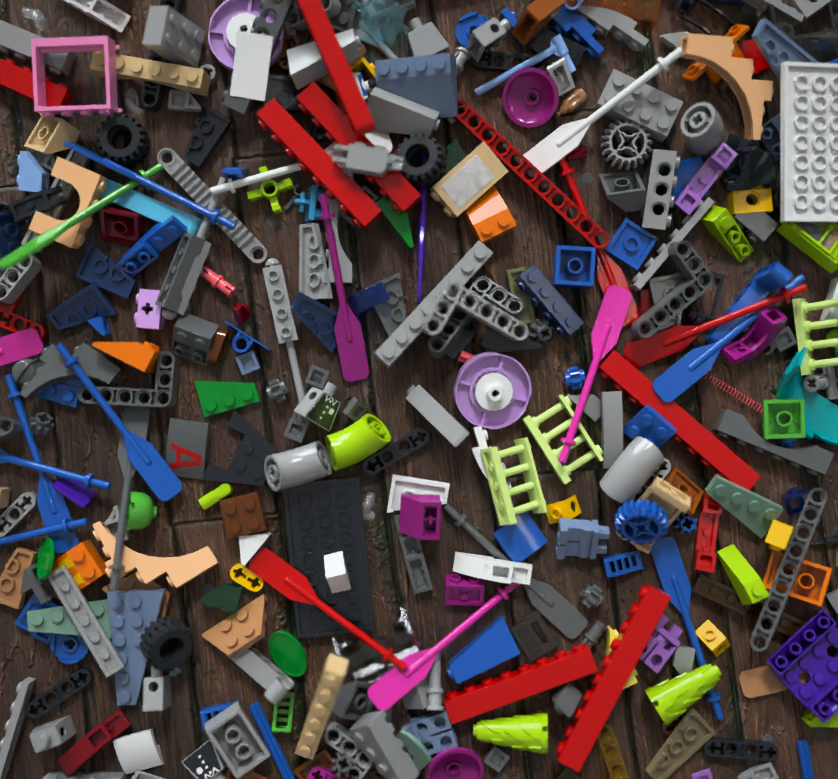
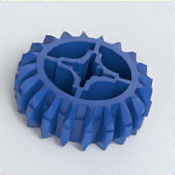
(641, 521)

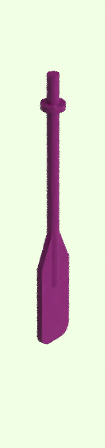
(347, 327)

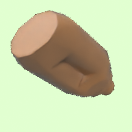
(572, 102)

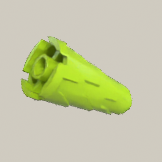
(675, 695)
(518, 732)

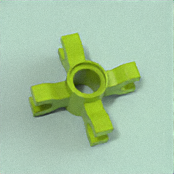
(284, 185)

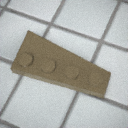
(681, 744)

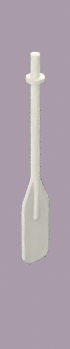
(570, 135)
(375, 137)

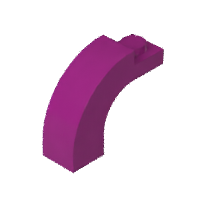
(759, 337)

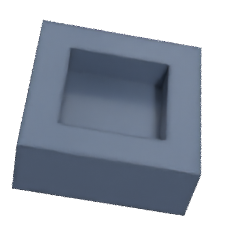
(248, 362)

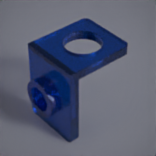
(792, 493)

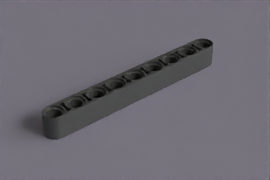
(788, 559)

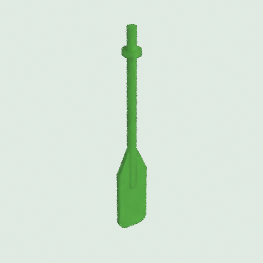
(52, 234)

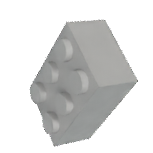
(173, 36)
(237, 739)

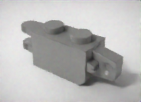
(368, 160)

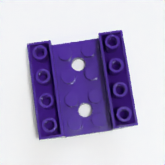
(808, 653)

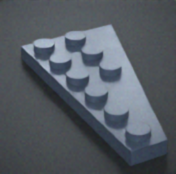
(129, 615)

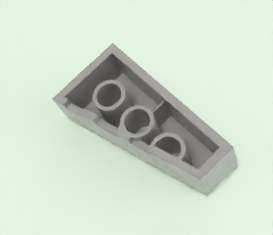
(383, 747)

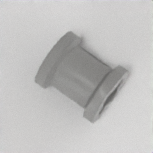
(813, 380)

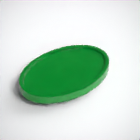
(45, 558)
(288, 653)

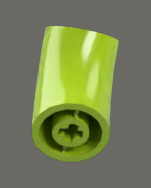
(356, 441)

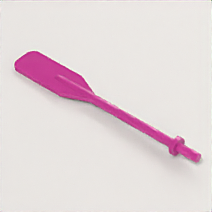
(603, 339)
(20, 345)
(398, 682)

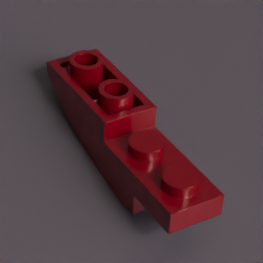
(93, 742)

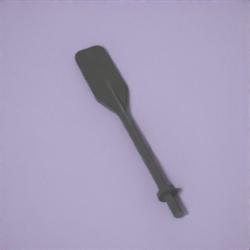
(137, 422)
(540, 594)

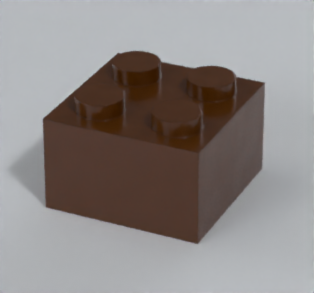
(244, 514)

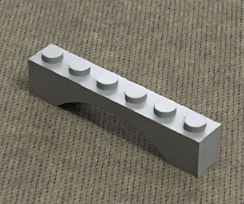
(345, 264)

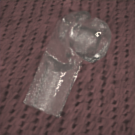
(36, 15)
(366, 507)

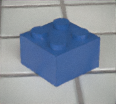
(573, 267)

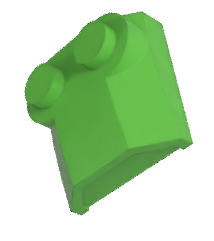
(783, 418)

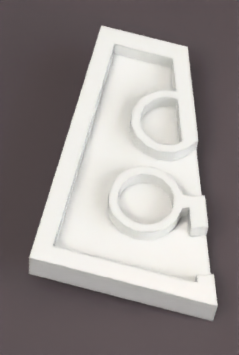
(412, 485)

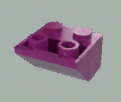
(420, 516)

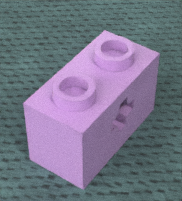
(148, 320)

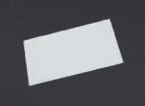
(251, 65)

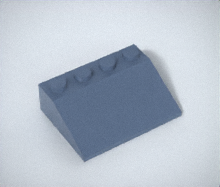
(422, 79)

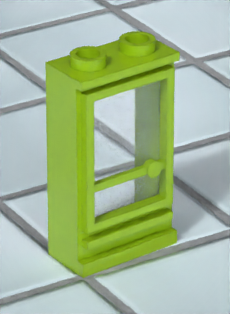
(815, 240)

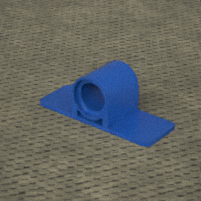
(243, 336)

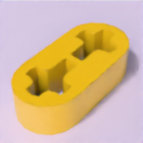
(244, 581)

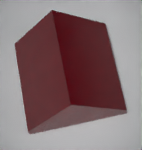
(121, 226)

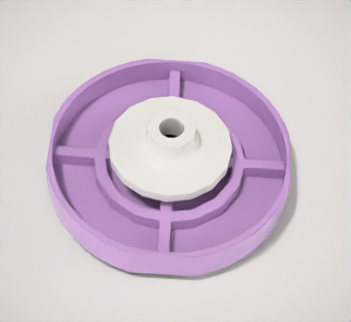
(225, 24)
(480, 378)

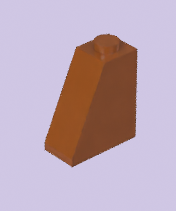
(535, 18)

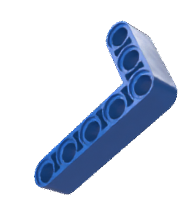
(765, 280)

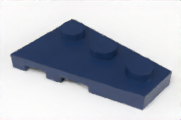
(9, 234)
(105, 273)
(82, 306)
(317, 318)

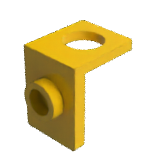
(369, 68)
(562, 510)
(712, 638)

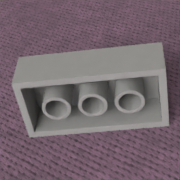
(645, 106)

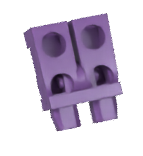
(661, 645)

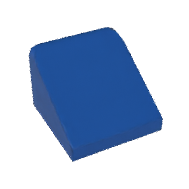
(101, 325)

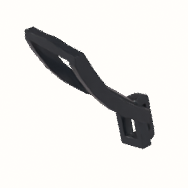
(689, 5)
(703, 317)

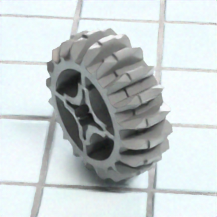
(631, 150)

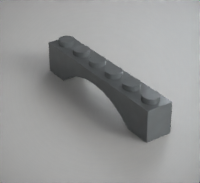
(736, 426)

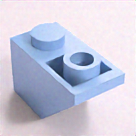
(32, 174)

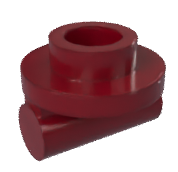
(578, 153)
(241, 313)

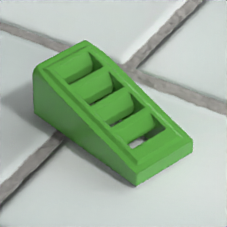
(288, 729)

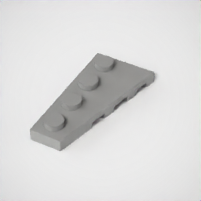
(312, 263)

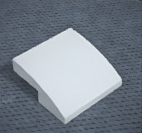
(138, 751)

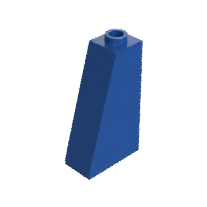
(485, 651)

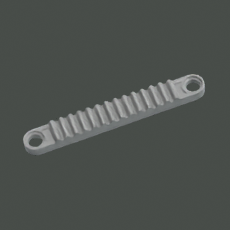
(202, 195)

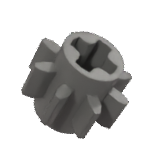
(540, 330)
(277, 390)
(41, 423)
(591, 595)
(337, 767)

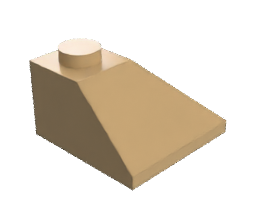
(50, 135)

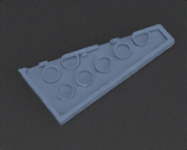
(778, 47)

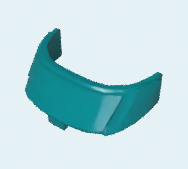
(820, 413)

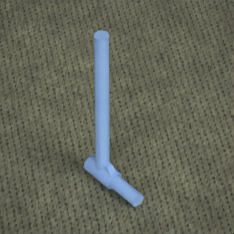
(556, 47)

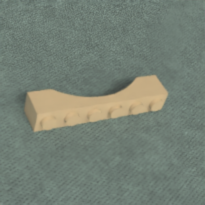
(172, 75)
(321, 706)

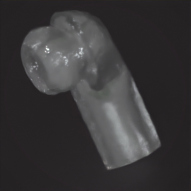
(131, 103)

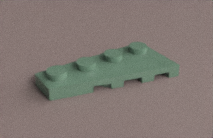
(748, 507)
(58, 621)

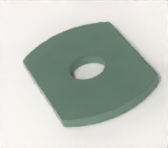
(420, 754)

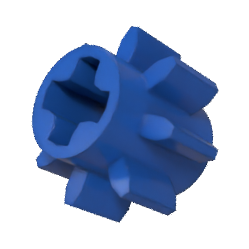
(574, 378)
(689, 525)

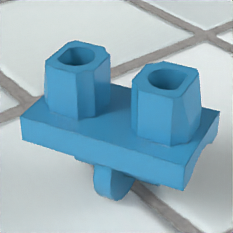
(311, 212)

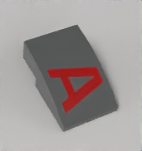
(188, 447)

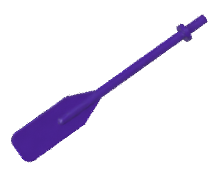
(421, 231)

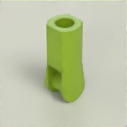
(215, 496)

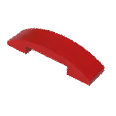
(706, 534)

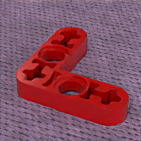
(9, 312)

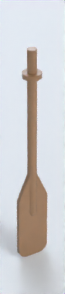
(762, 682)

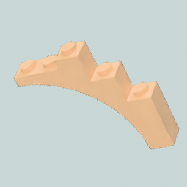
(737, 72)
(179, 569)

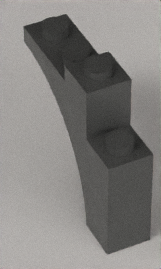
(54, 371)

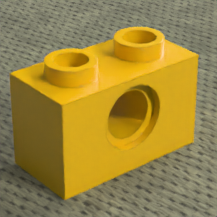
(761, 201)
(779, 536)

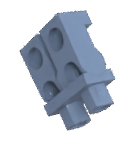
(580, 538)
(433, 731)

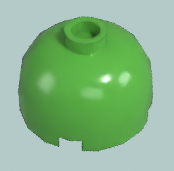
(140, 511)

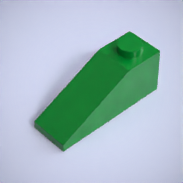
(397, 220)

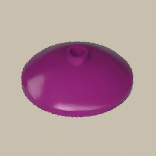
(518, 100)
(455, 764)

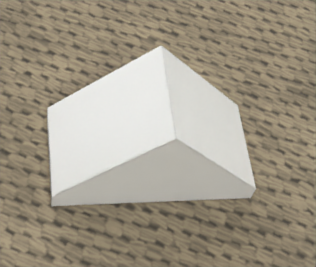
(560, 73)
(250, 544)
(336, 572)

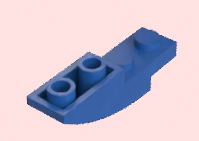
(581, 31)
(151, 244)

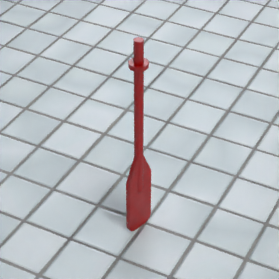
(607, 270)
(680, 336)
(298, 588)

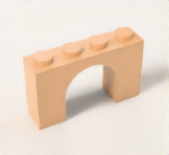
(89, 187)

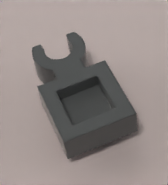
(783, 341)

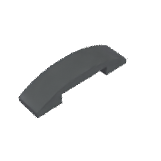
(297, 424)

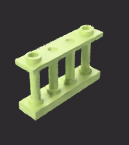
(803, 330)
(542, 440)
(498, 484)

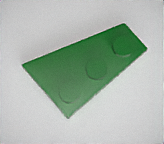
(225, 396)

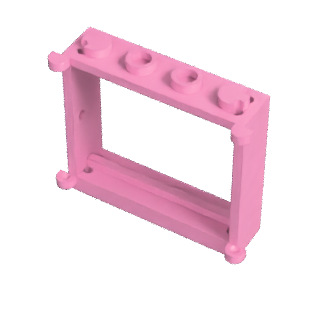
(74, 44)

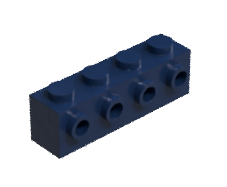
(548, 301)

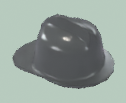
(25, 368)

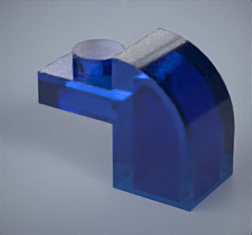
(367, 299)

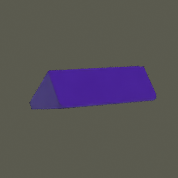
(74, 491)

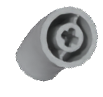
(702, 129)
(297, 466)
(631, 470)

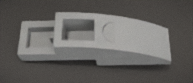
(619, 25)

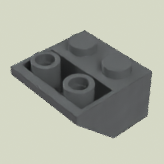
(193, 338)

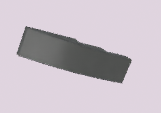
(414, 561)

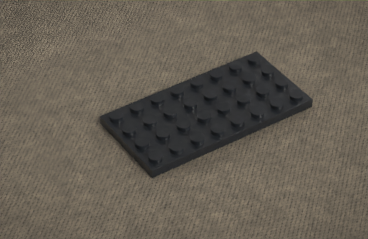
(321, 521)

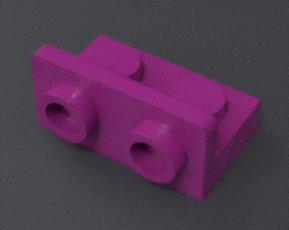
(463, 590)

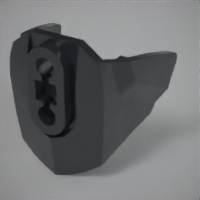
(749, 167)

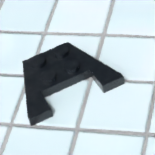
(250, 457)

